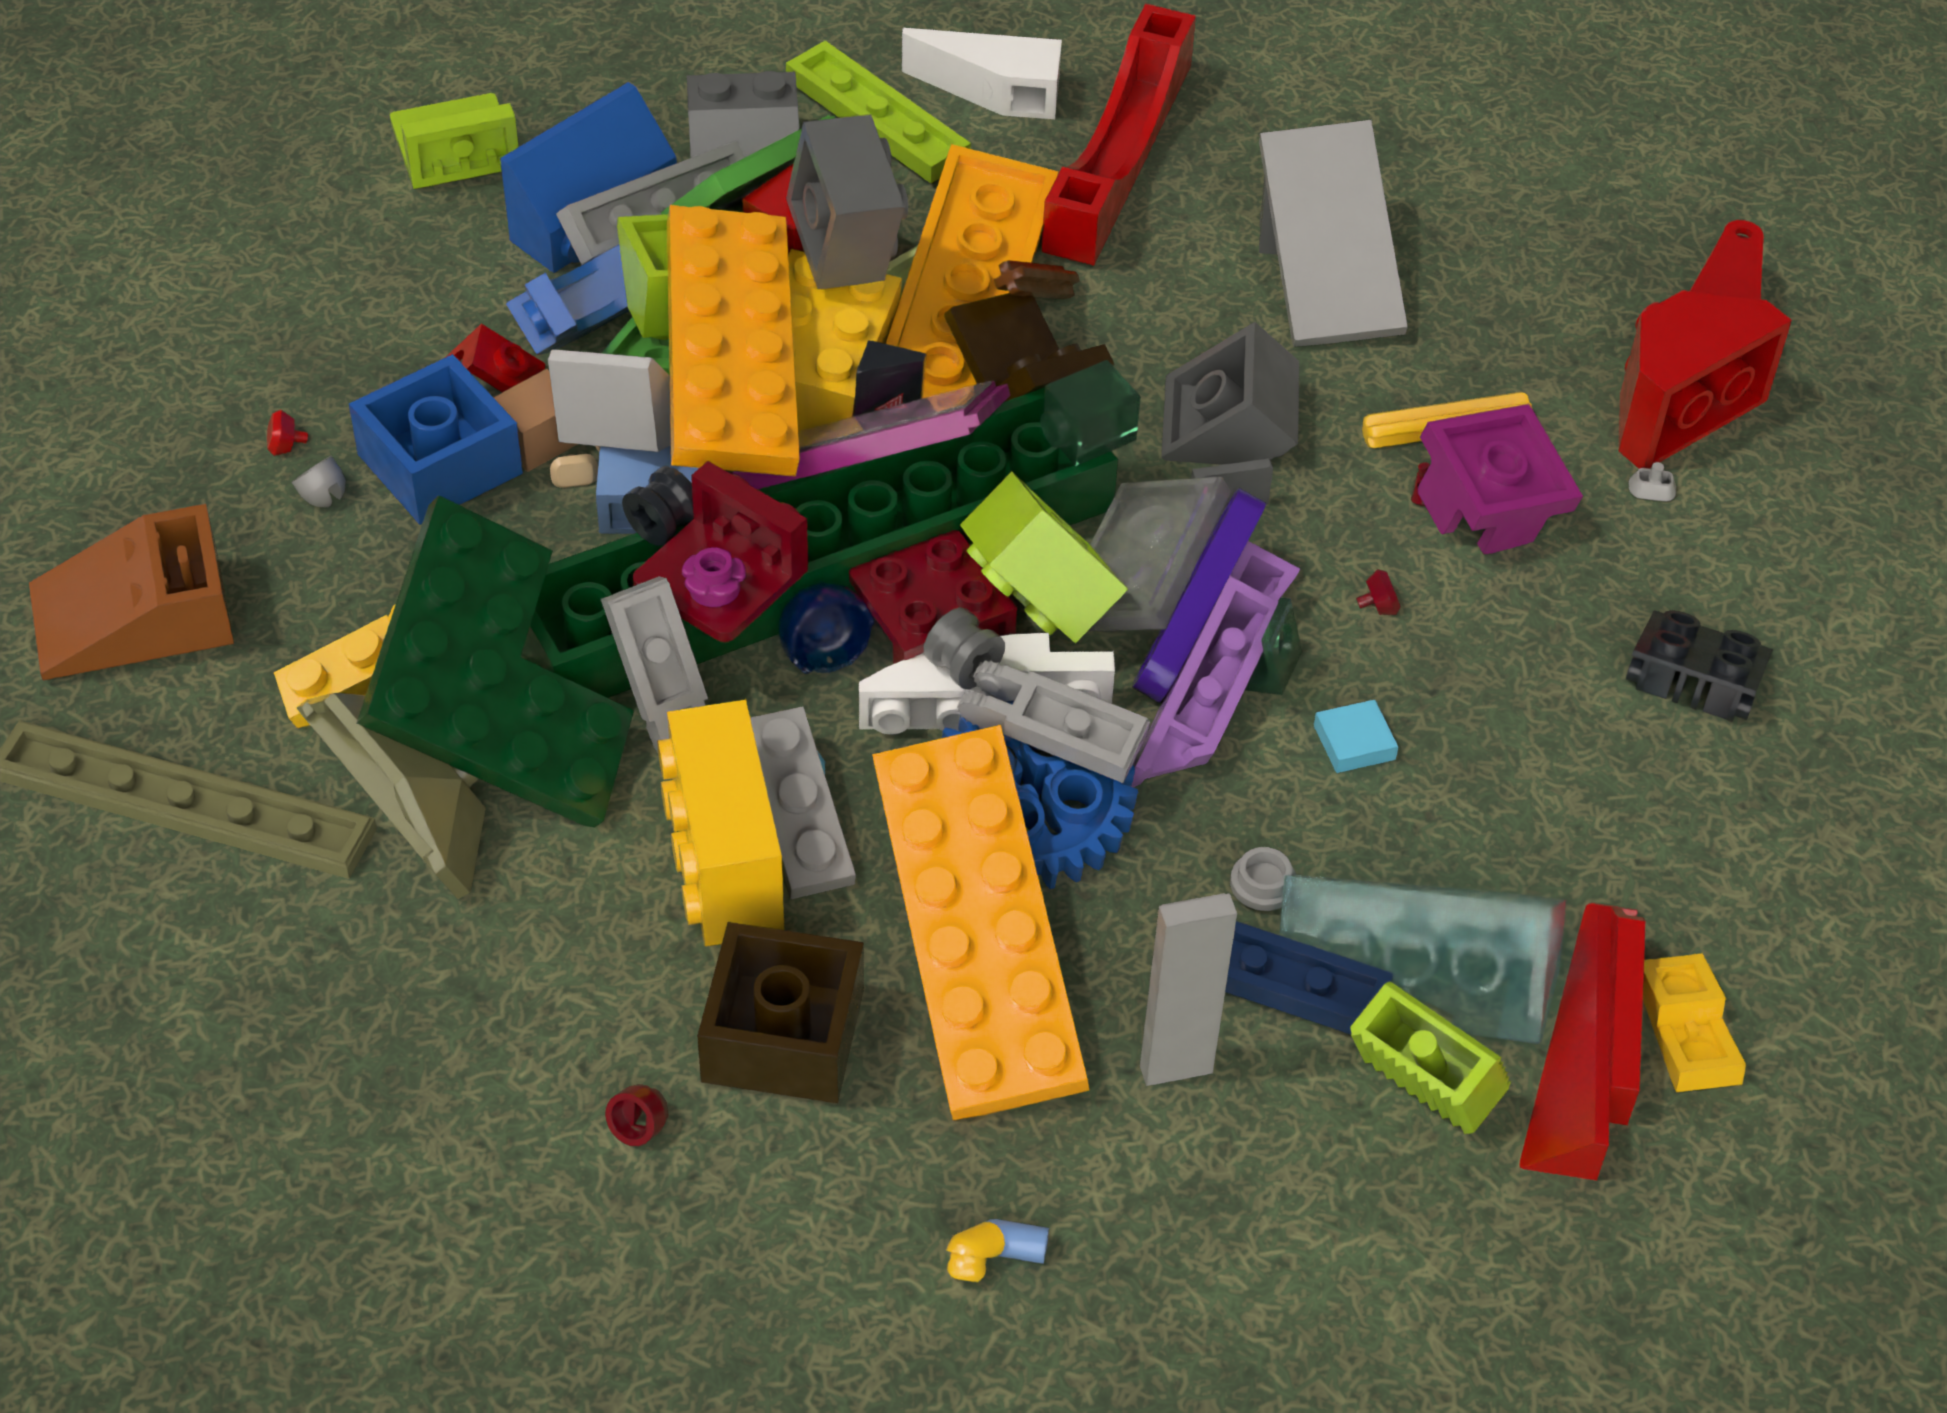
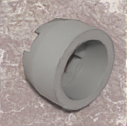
(319, 481)

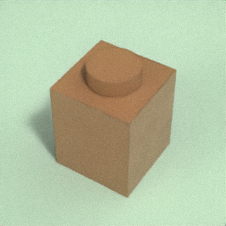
(533, 410)

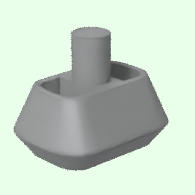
(1653, 484)

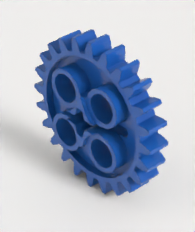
(1081, 832)

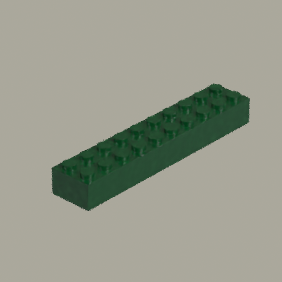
(851, 519)

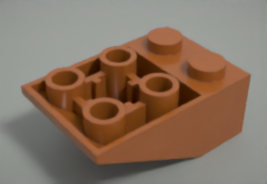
(133, 597)

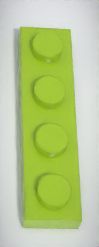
(852, 90)

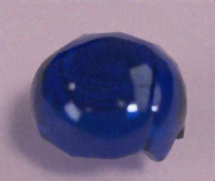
(824, 623)

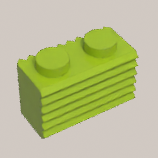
(1430, 1057)

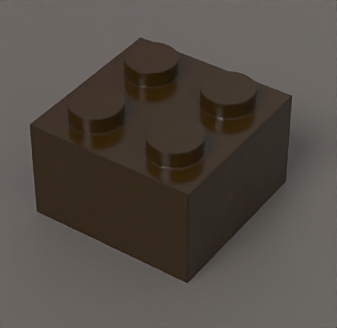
(781, 1012)

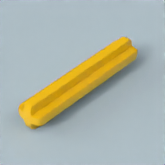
(1407, 424)

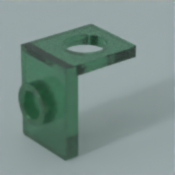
(1278, 656)

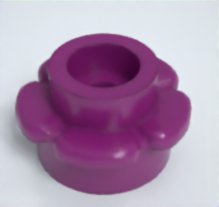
(713, 577)

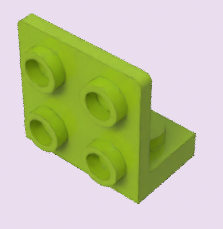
(454, 139)

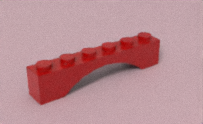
(1096, 186)

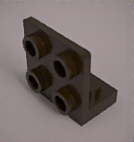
(1012, 344)

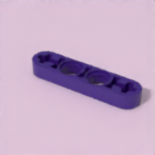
(1199, 595)

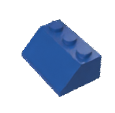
(574, 160)

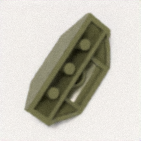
(415, 791)

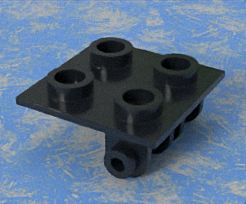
(1679, 643)

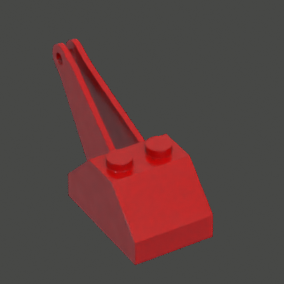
(1702, 353)

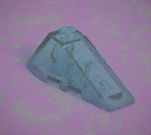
(1462, 950)

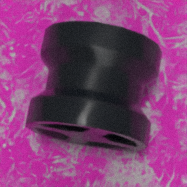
(660, 505)

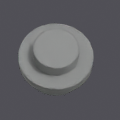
(1259, 878)

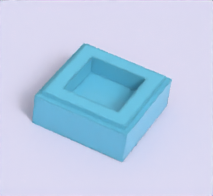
(1355, 736)

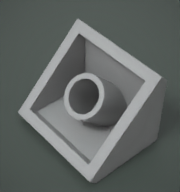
(610, 400)

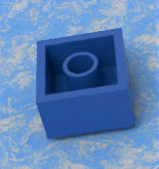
(436, 437)

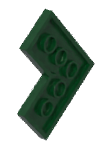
(457, 677)

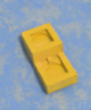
(1689, 1025)

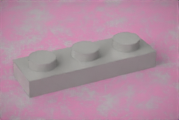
(801, 805)

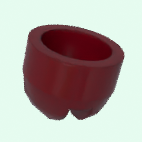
(627, 1107)

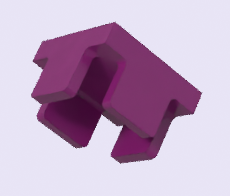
(1497, 474)

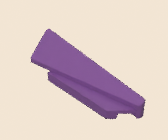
(1216, 667)

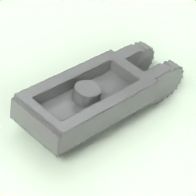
(655, 653)
(1056, 719)

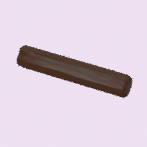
(1036, 280)

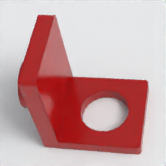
(496, 359)

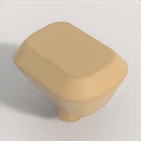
(574, 470)

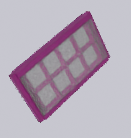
(889, 431)

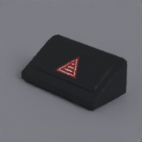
(888, 377)

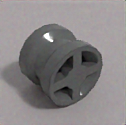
(961, 646)

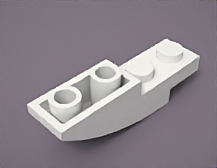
(925, 696)

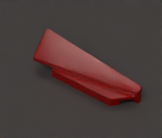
(1594, 1048)

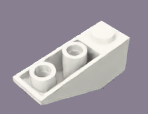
(990, 70)

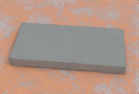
(1332, 233)

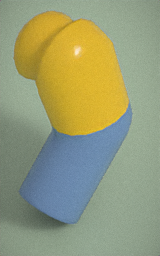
(993, 1239)

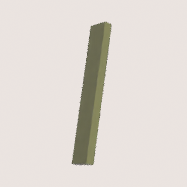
(185, 799)

